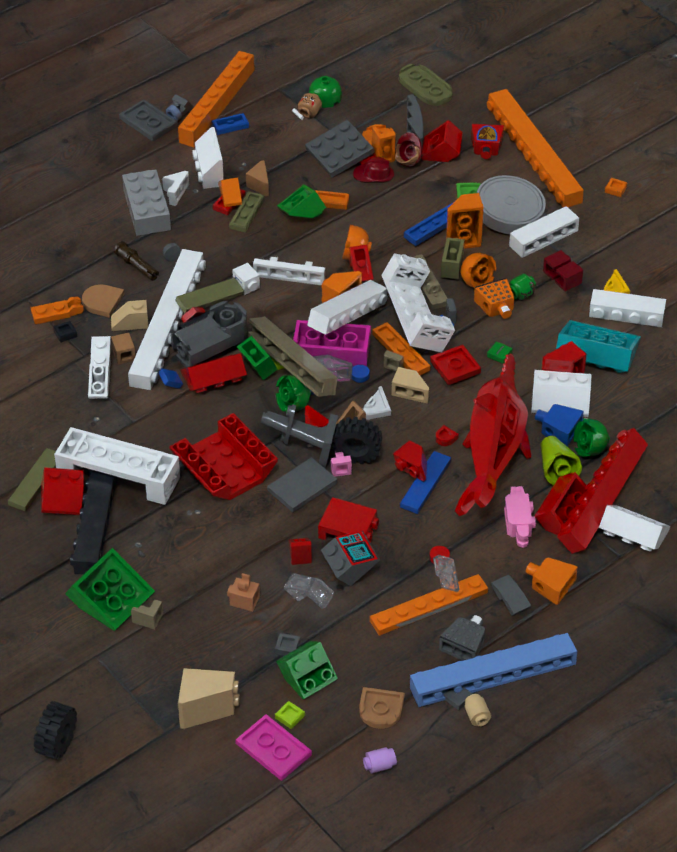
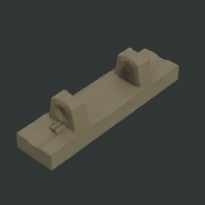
(432, 290)

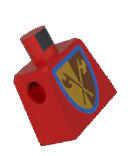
(486, 139)

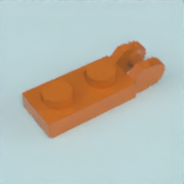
(57, 310)

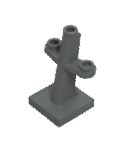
(311, 434)

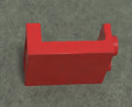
(346, 518)

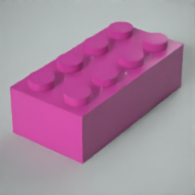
(347, 342)

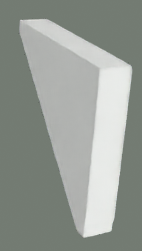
(377, 405)

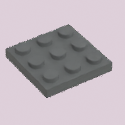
(339, 148)

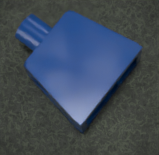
(560, 422)

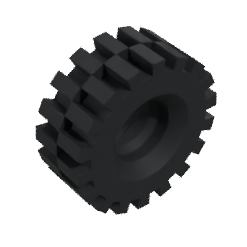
(359, 450)
(55, 730)

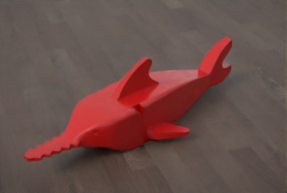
(494, 435)

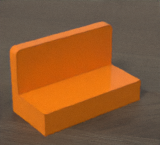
(384, 144)

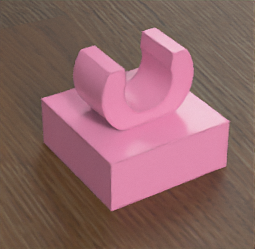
(341, 465)

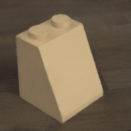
(206, 696)

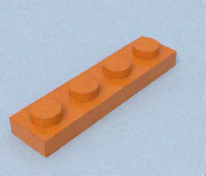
(396, 343)

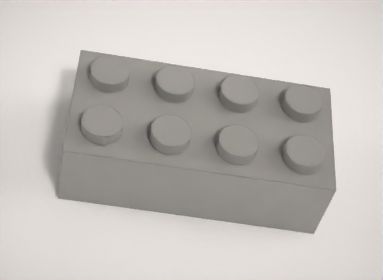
(146, 202)

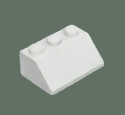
(209, 159)
(561, 389)
(633, 527)

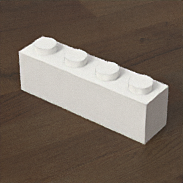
(544, 231)
(627, 308)

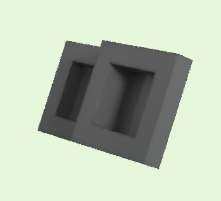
(511, 594)

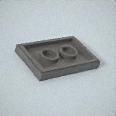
(148, 120)
(302, 484)

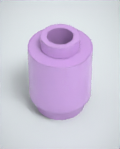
(379, 760)

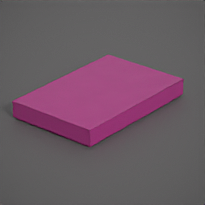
(273, 747)

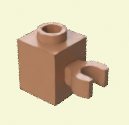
(244, 593)

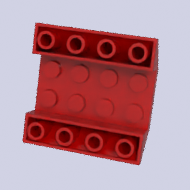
(227, 460)

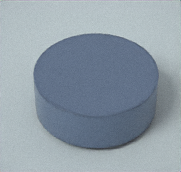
(174, 112)

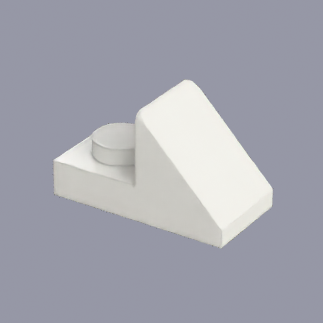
(175, 186)

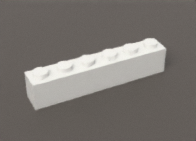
(347, 307)

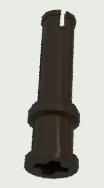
(131, 257)

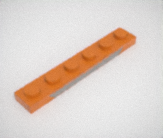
(427, 605)

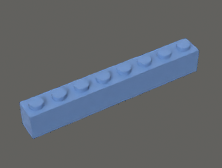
(494, 669)

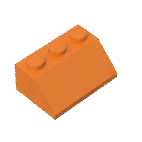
(466, 220)

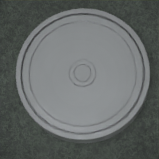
(510, 203)

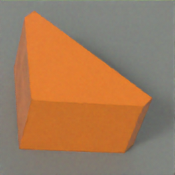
(230, 192)

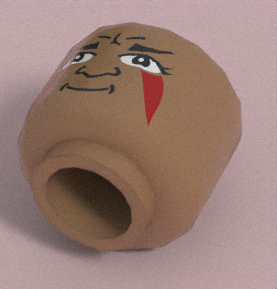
(309, 105)

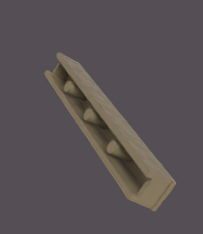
(293, 357)

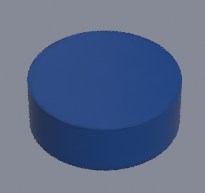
(360, 373)

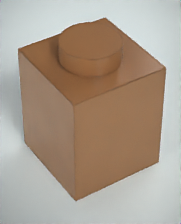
(123, 348)

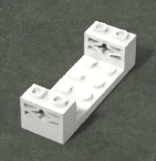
(404, 281)
(121, 459)

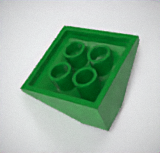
(110, 590)

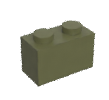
(452, 258)

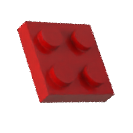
(455, 364)

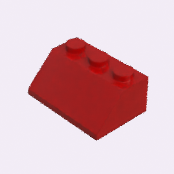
(214, 372)
(560, 502)

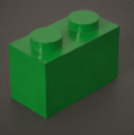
(257, 357)

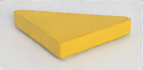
(616, 284)

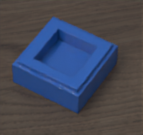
(170, 378)

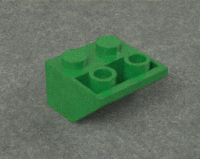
(307, 669)

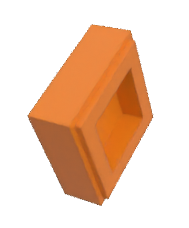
(616, 187)

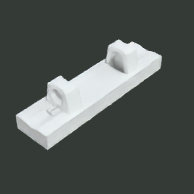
(289, 272)

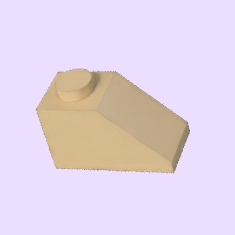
(130, 316)
(410, 385)

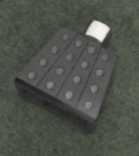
(463, 638)

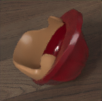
(408, 149)

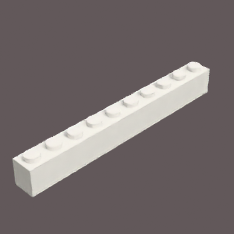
(165, 320)

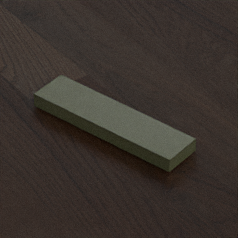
(210, 295)
(31, 484)

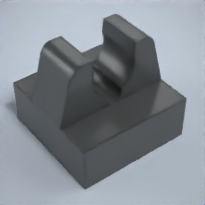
(182, 104)

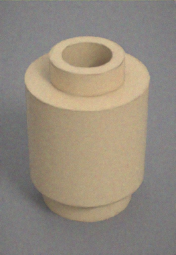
(477, 710)

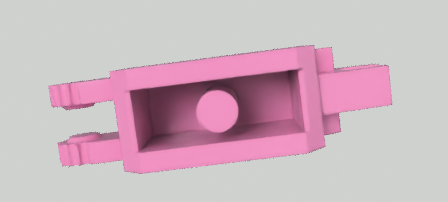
(518, 516)

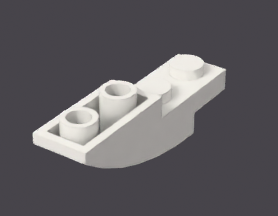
(99, 367)

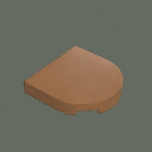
(102, 299)
(381, 707)

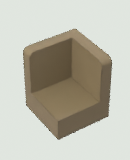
(148, 616)

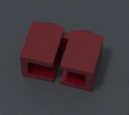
(562, 266)

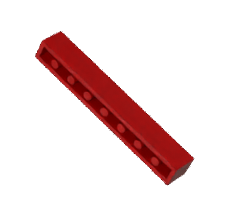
(602, 490)

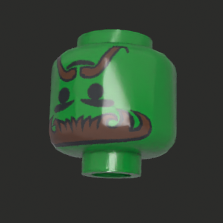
(522, 286)

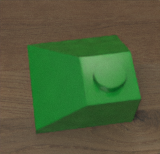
(303, 203)

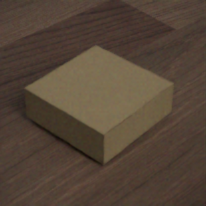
(392, 360)

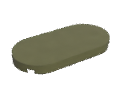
(425, 84)

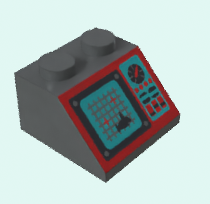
(350, 556)

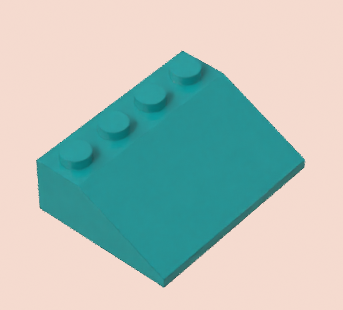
(601, 345)

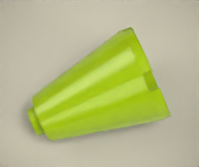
(558, 459)

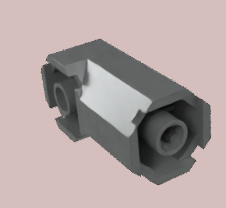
(211, 335)

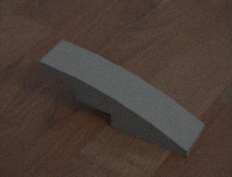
(414, 117)

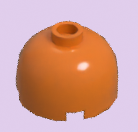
(356, 237)
(478, 269)

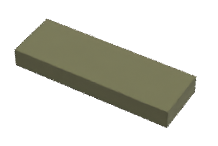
(246, 212)

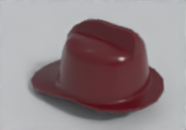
(374, 170)

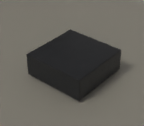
(65, 331)

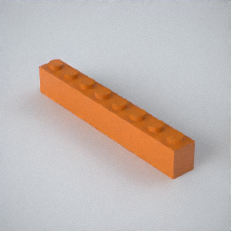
(216, 98)

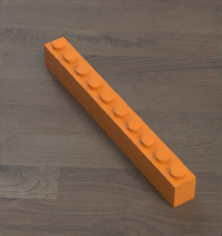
(535, 148)

